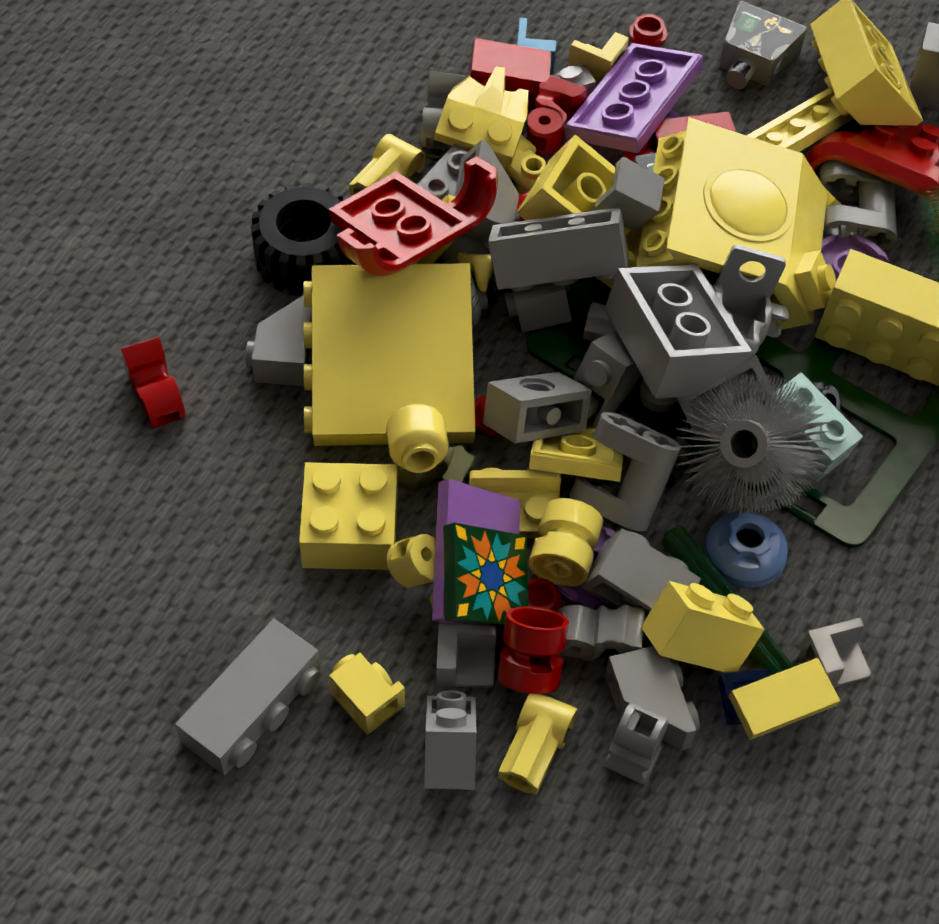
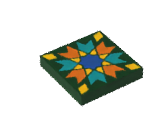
(483, 574)

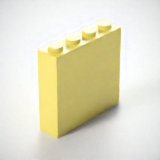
(386, 348)

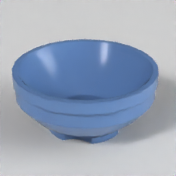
(745, 565)

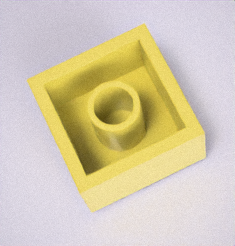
(348, 515)

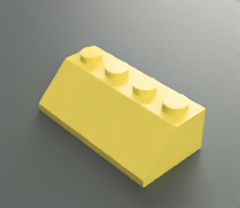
(862, 68)

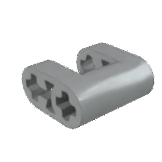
(875, 200)
(645, 480)

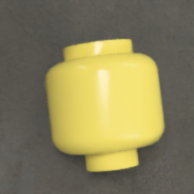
(417, 438)

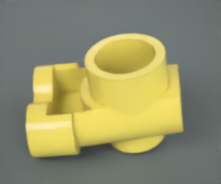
(525, 166)

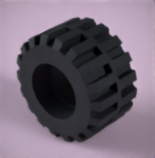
(290, 215)

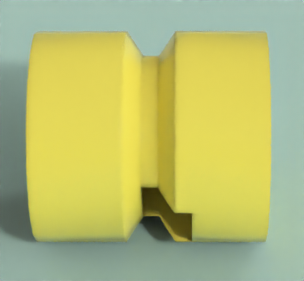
(566, 542)

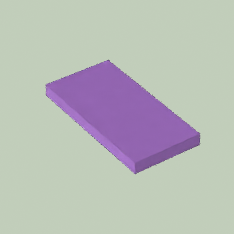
(634, 97)

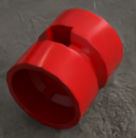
(533, 642)

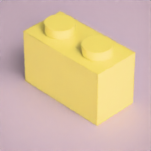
(702, 627)

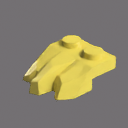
(484, 114)

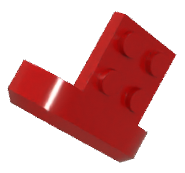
(893, 152)
(402, 222)

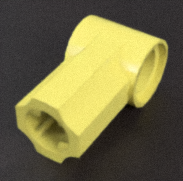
(389, 156)
(538, 736)

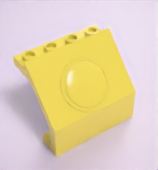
(730, 193)

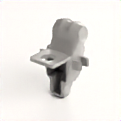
(749, 298)

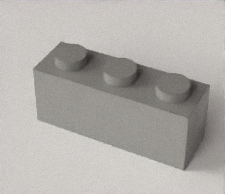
(558, 249)
(250, 697)

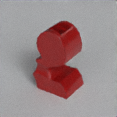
(554, 105)
(153, 387)

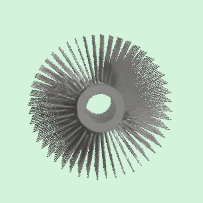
(737, 447)

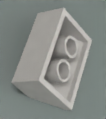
(674, 328)

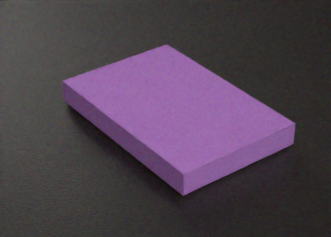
(472, 507)

